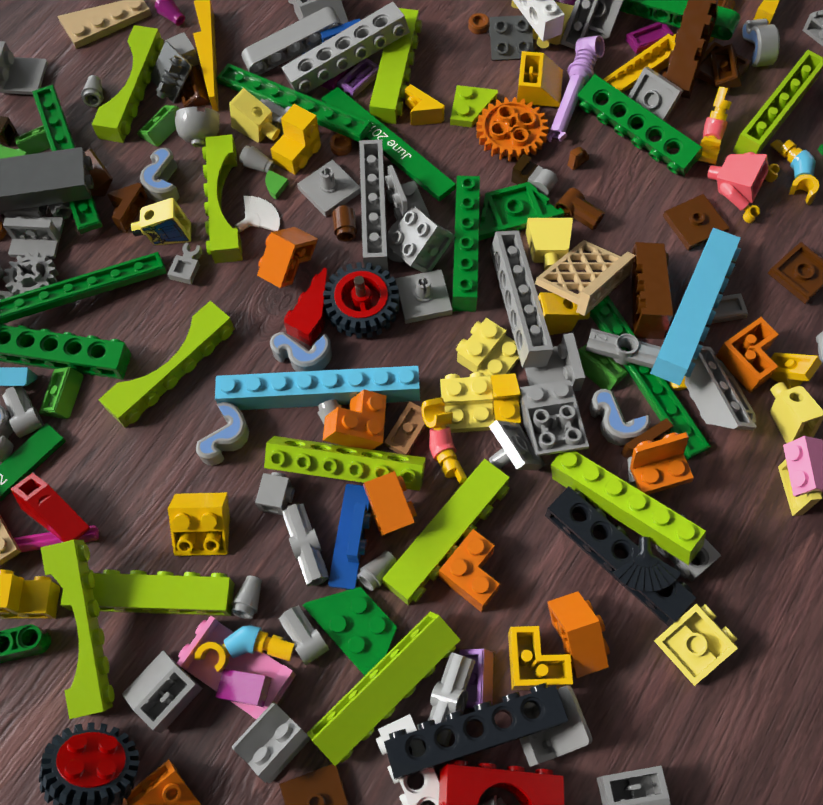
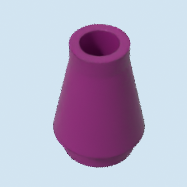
(170, 11)

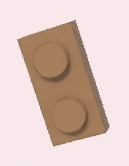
(406, 430)

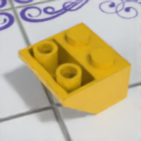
(539, 80)
(199, 523)

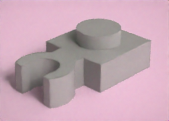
(186, 266)

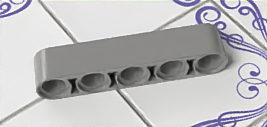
(289, 41)

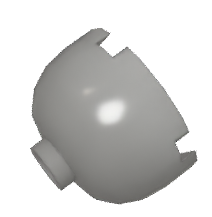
(196, 125)

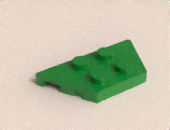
(511, 207)
(354, 626)

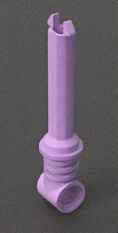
(579, 72)

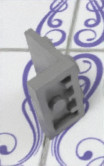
(20, 74)
(403, 195)
(420, 240)
(562, 366)

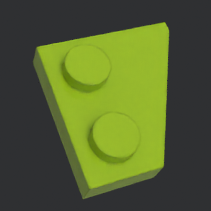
(469, 104)

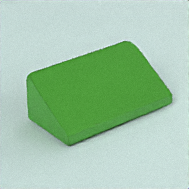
(159, 126)
(33, 141)
(601, 369)
(61, 393)

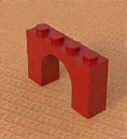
(466, 784)

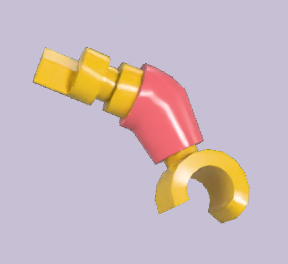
(715, 128)
(441, 439)

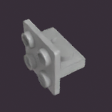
(34, 235)
(271, 743)

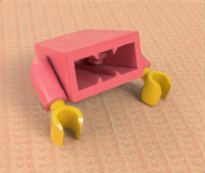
(742, 178)

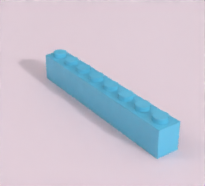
(696, 308)
(316, 387)

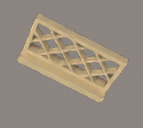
(601, 282)

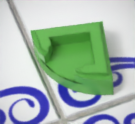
(275, 183)

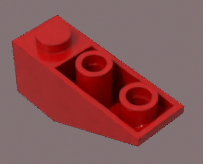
(309, 314)
(48, 508)

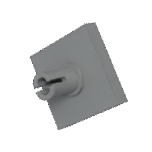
(655, 93)
(329, 188)
(423, 296)
(515, 447)

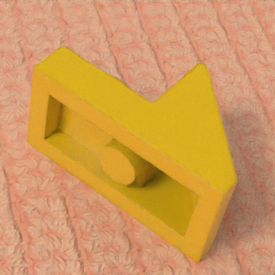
(423, 107)
(794, 368)
(505, 398)

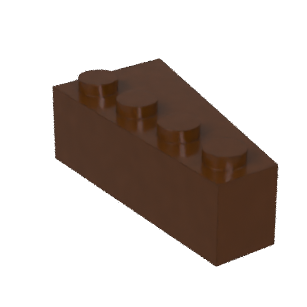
(691, 44)
(650, 291)

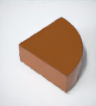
(577, 157)

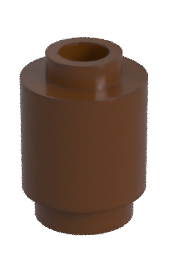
(344, 223)

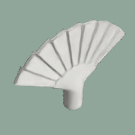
(259, 214)

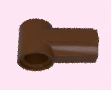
(575, 206)

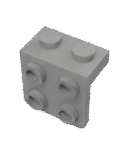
(560, 739)

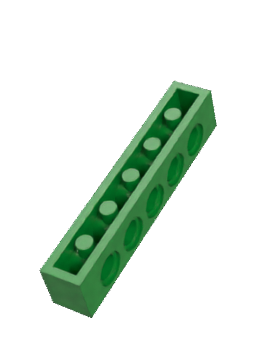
(599, 90)
(466, 244)
(40, 354)

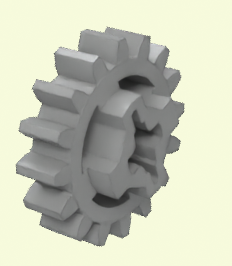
(30, 273)

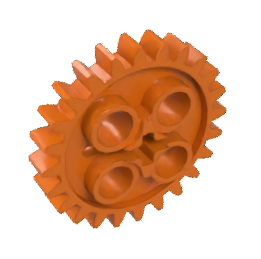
(512, 129)

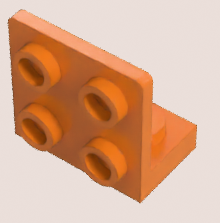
(661, 463)
(162, 788)

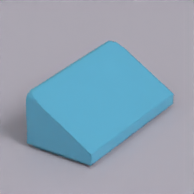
(16, 376)

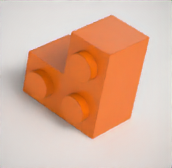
(283, 254)
(746, 354)
(360, 425)
(389, 503)
(464, 571)
(580, 633)

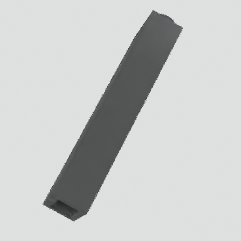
(45, 179)

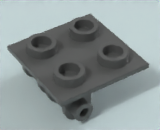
(510, 37)
(170, 72)

